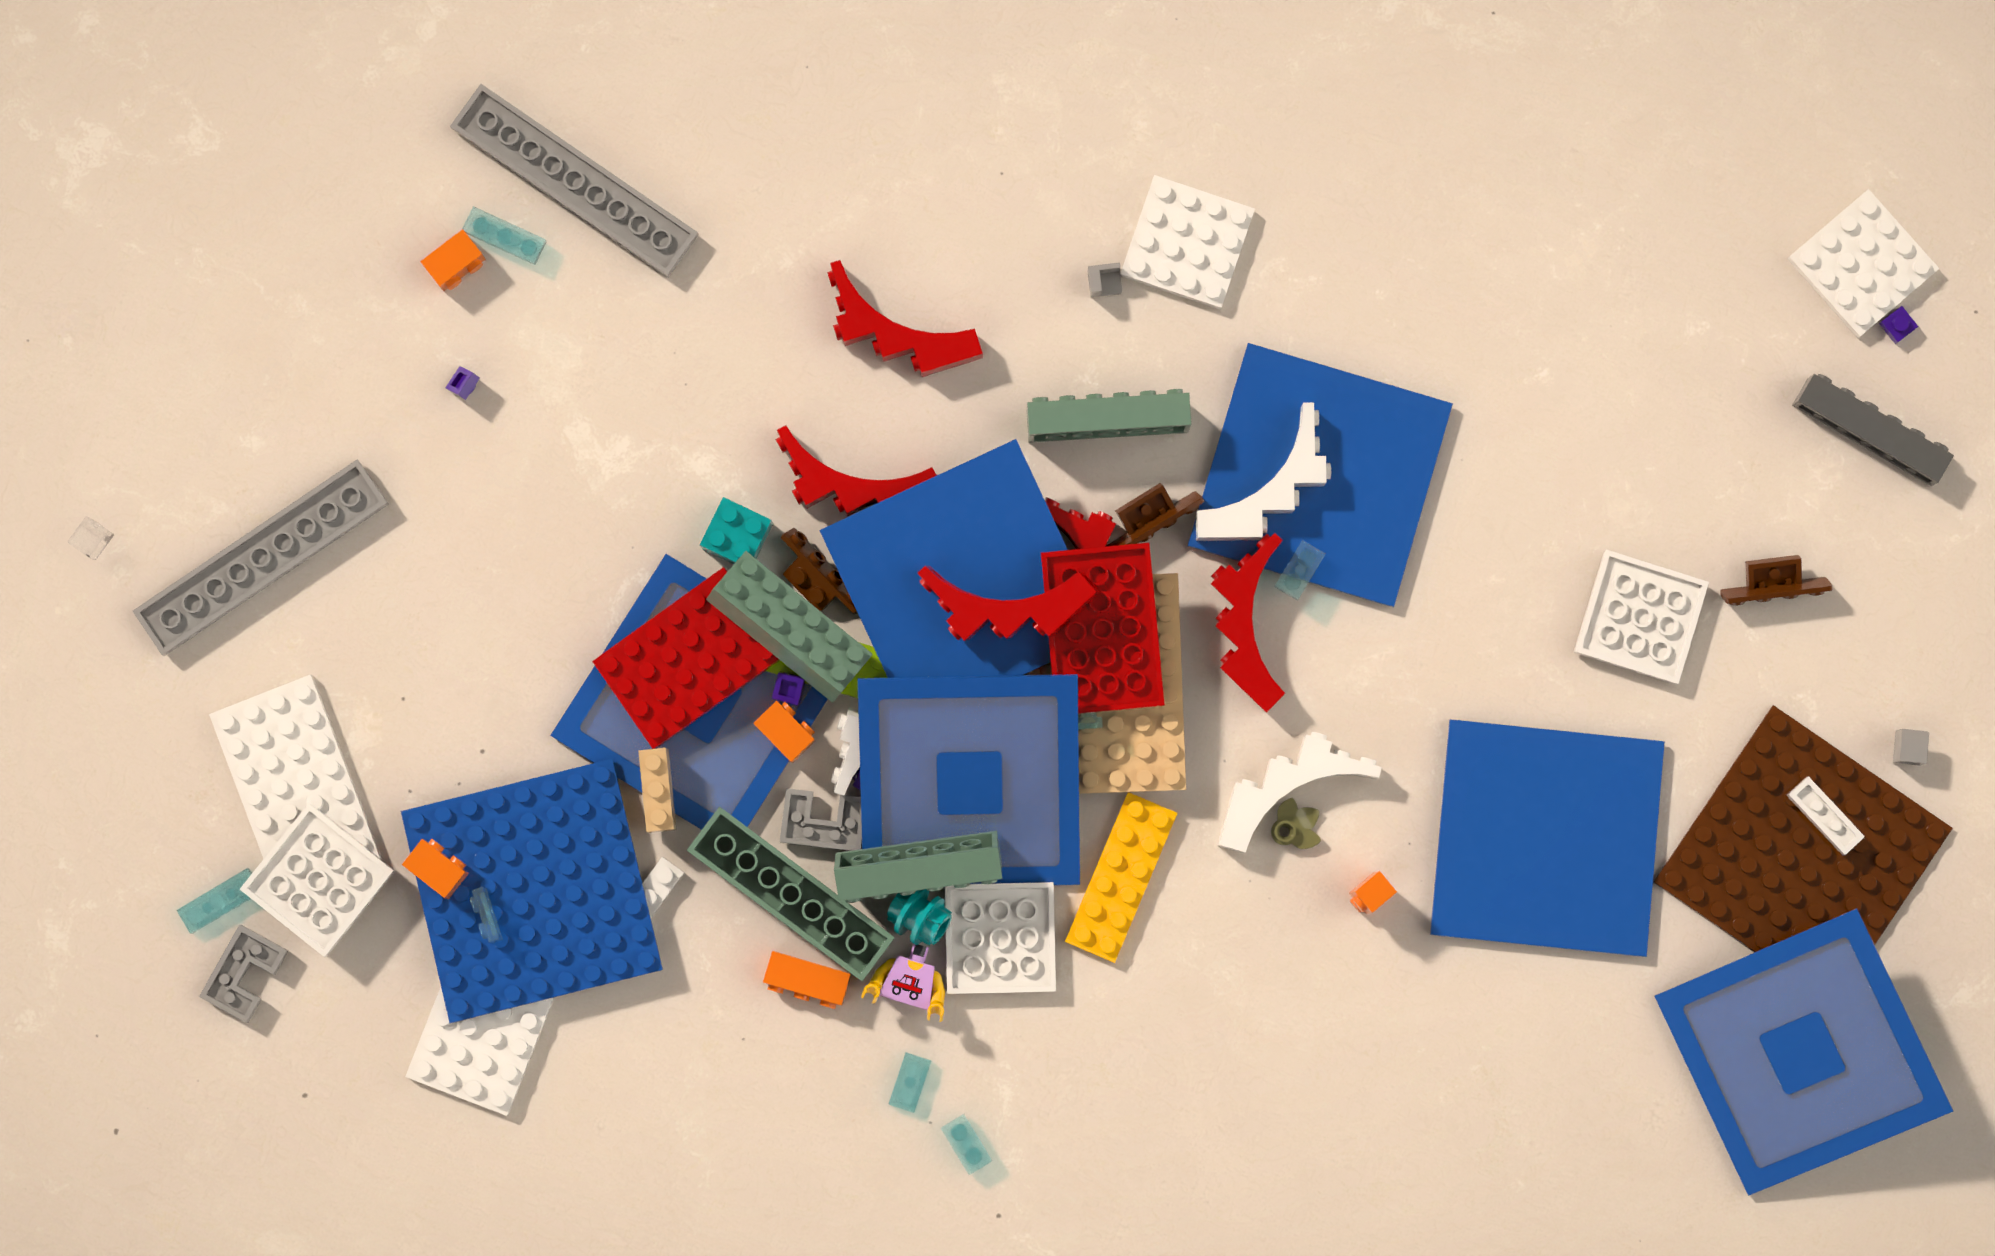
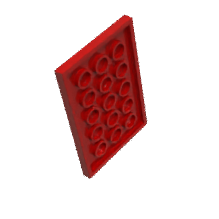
(1115, 635)
(681, 664)

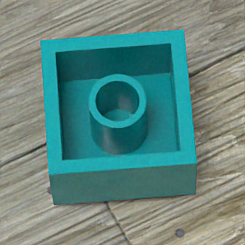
(735, 531)

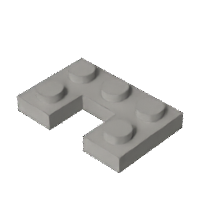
(801, 830)
(242, 950)

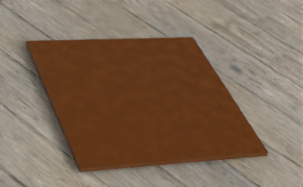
(1769, 871)

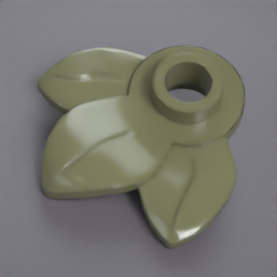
(1298, 823)

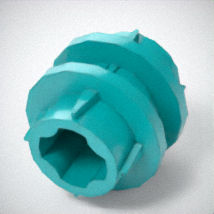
(924, 918)

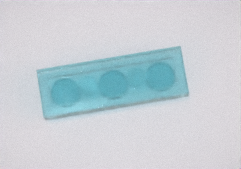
(504, 235)
(215, 902)

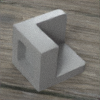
(1104, 279)
(1911, 747)

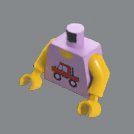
(909, 982)

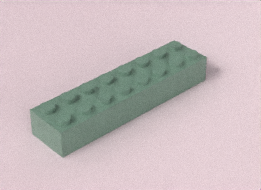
(790, 893)

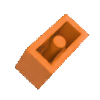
(453, 261)
(784, 731)
(435, 868)
(1372, 893)

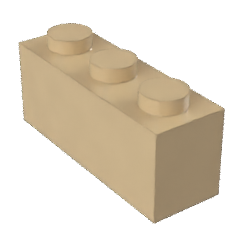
(657, 790)

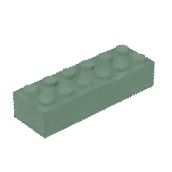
(1108, 416)
(789, 626)
(918, 866)

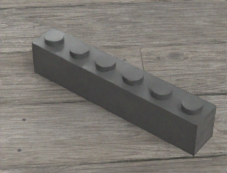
(1873, 429)

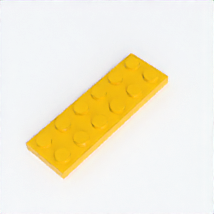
(1121, 877)

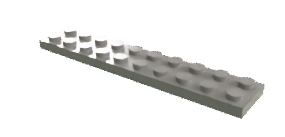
(574, 180)
(260, 557)

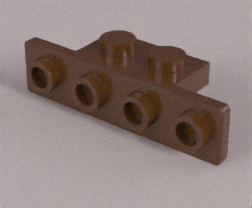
(1151, 513)
(813, 574)
(1775, 579)

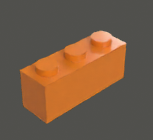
(806, 979)

